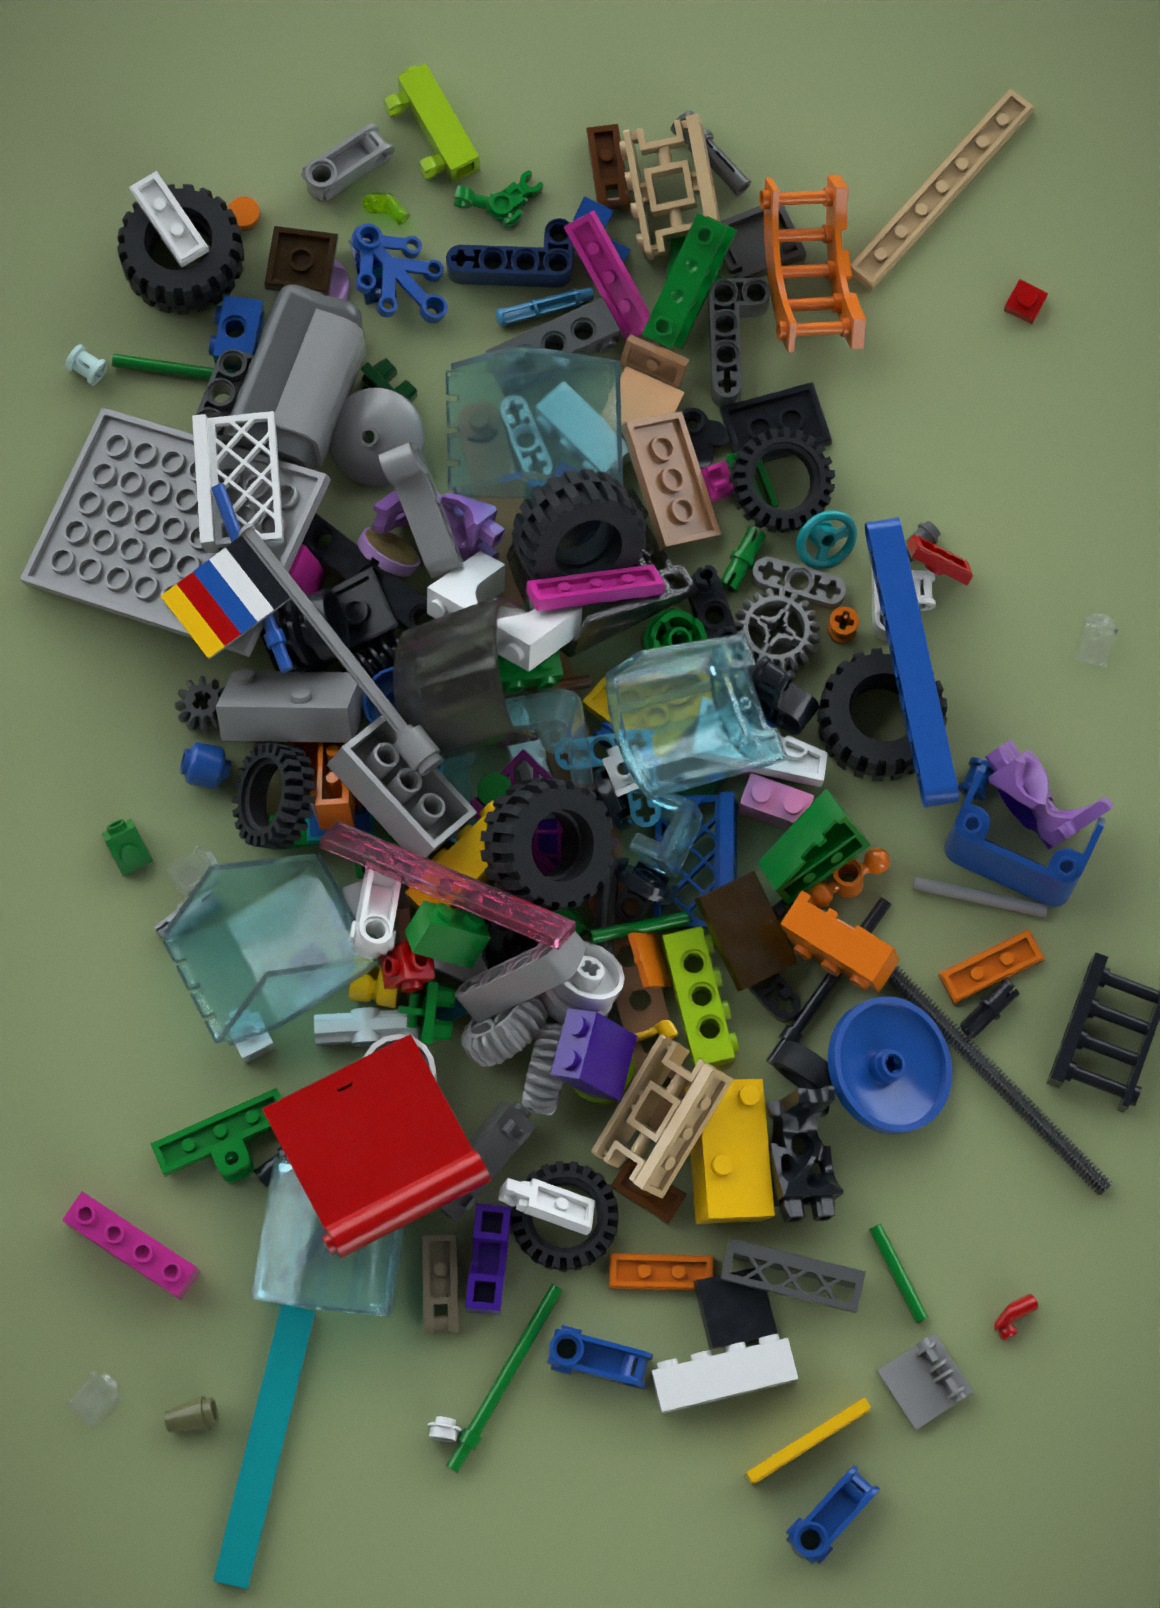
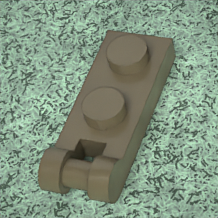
(440, 1281)

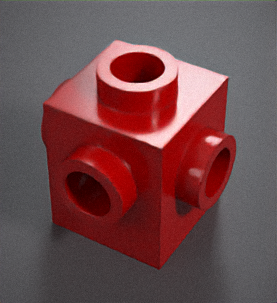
(405, 969)

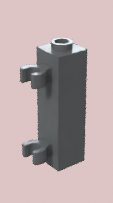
(495, 1143)

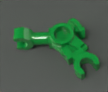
(501, 204)

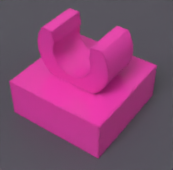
(717, 481)

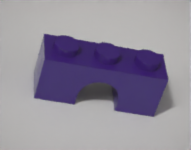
(488, 1259)

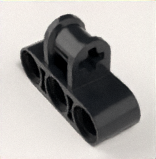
(781, 699)

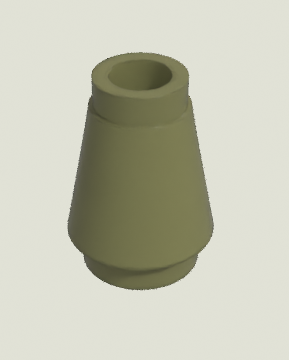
(193, 1416)

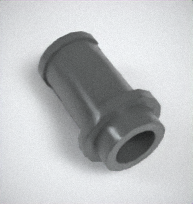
(928, 532)

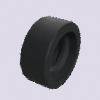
(802, 1066)

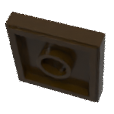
(301, 259)

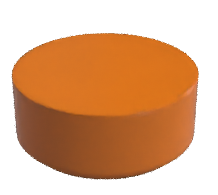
(246, 212)

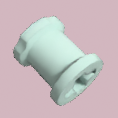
(76, 361)

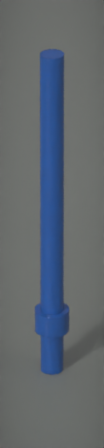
(274, 636)

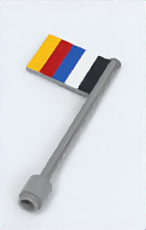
(248, 585)

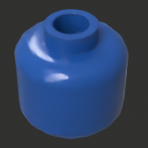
(205, 765)

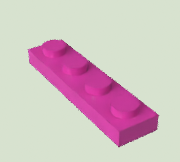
(609, 274)
(595, 587)

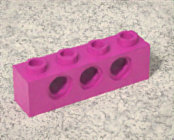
(131, 1245)

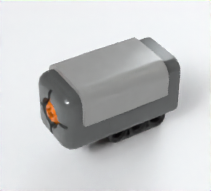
(298, 371)

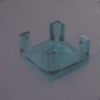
(678, 838)

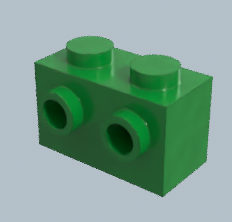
(447, 934)

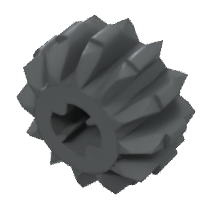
(192, 711)

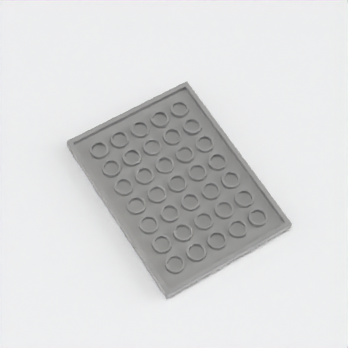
(133, 520)

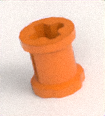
(852, 624)

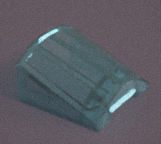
(690, 715)
(299, 1270)

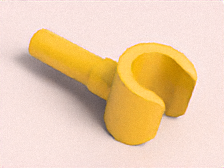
(664, 1028)

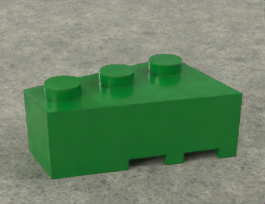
(812, 848)

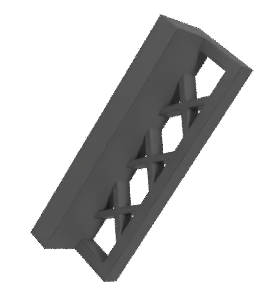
(797, 1265)

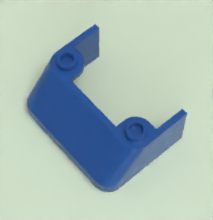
(1043, 883)

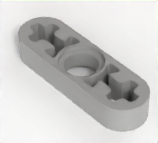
(793, 569)

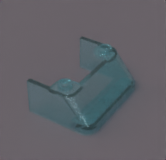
(560, 729)

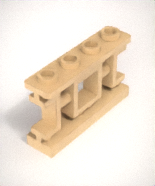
(645, 194)
(680, 1126)

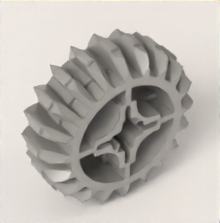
(787, 637)
(504, 1033)
(540, 1088)

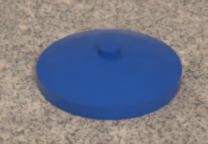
(890, 1065)

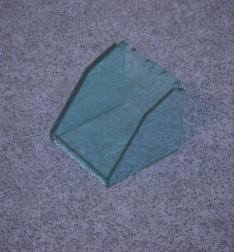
(531, 418)
(263, 943)

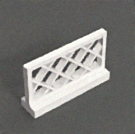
(209, 475)

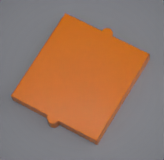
(650, 960)

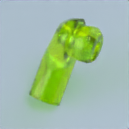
(385, 204)

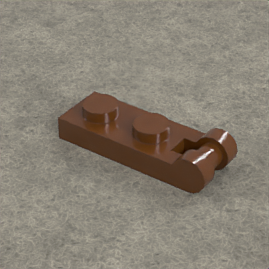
(608, 166)

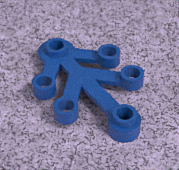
(396, 269)

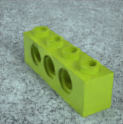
(695, 945)

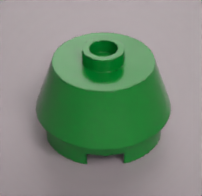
(670, 628)

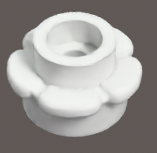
(444, 1430)

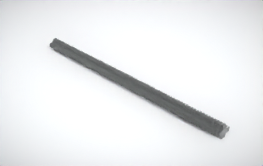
(1001, 1083)

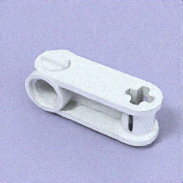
(375, 915)

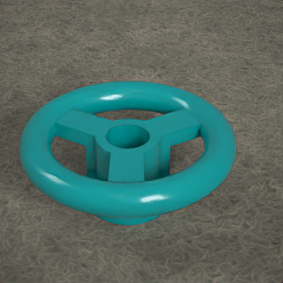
(824, 536)

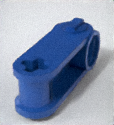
(599, 1358)
(832, 1515)

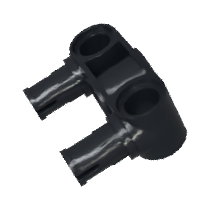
(711, 598)

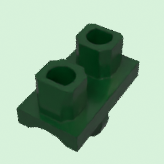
(383, 372)

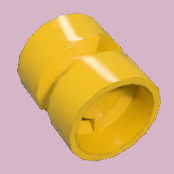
(371, 987)

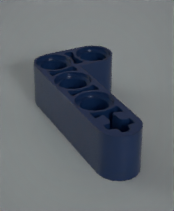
(510, 258)

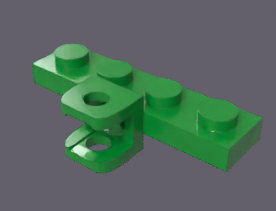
(218, 1137)

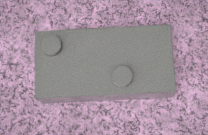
(290, 706)
(411, 807)

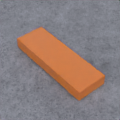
(991, 967)
(658, 1271)

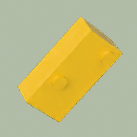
(733, 1159)

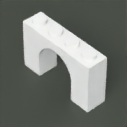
(520, 638)

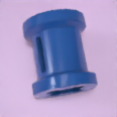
(974, 764)

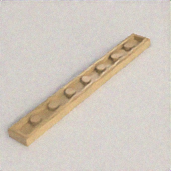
(940, 189)

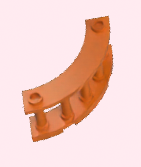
(837, 267)

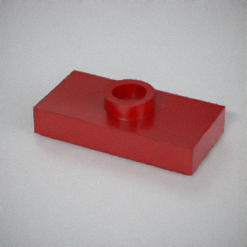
(939, 560)

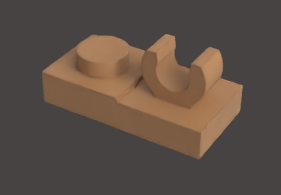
(654, 361)

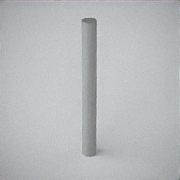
(980, 897)

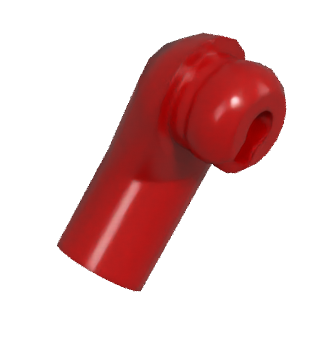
(1013, 1312)

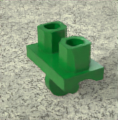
(433, 996)

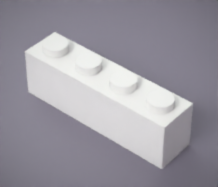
(724, 1375)

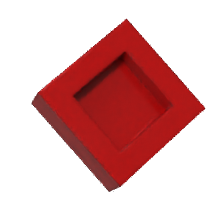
(1025, 301)

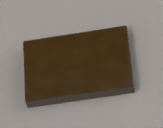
(746, 931)

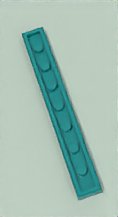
(264, 1446)

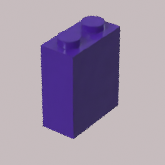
(594, 1054)

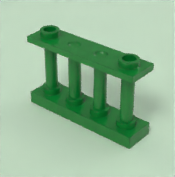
(689, 281)

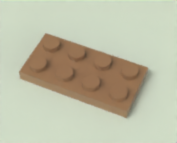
(670, 480)

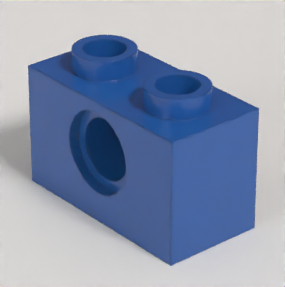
(237, 314)

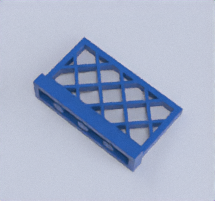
(724, 852)

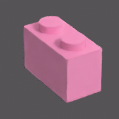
(773, 802)

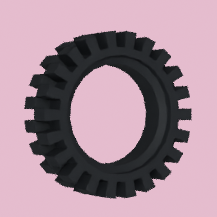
(812, 458)
(294, 797)
(599, 1240)

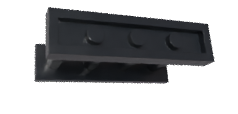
(1077, 1038)

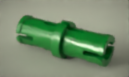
(742, 559)

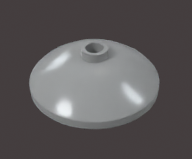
(390, 419)

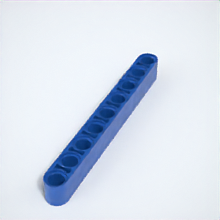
(911, 662)

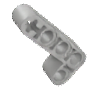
(422, 506)
(520, 978)

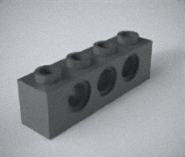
(591, 318)

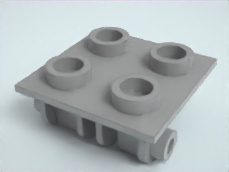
(925, 1381)

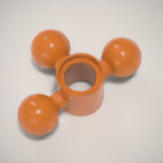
(875, 861)

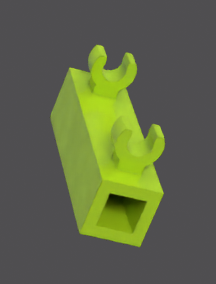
(438, 123)

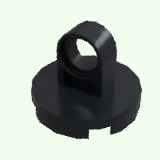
(617, 807)
(644, 885)

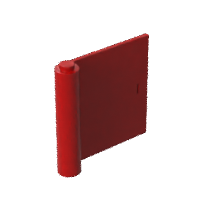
(375, 1146)

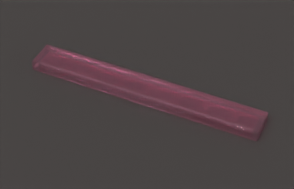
(448, 885)

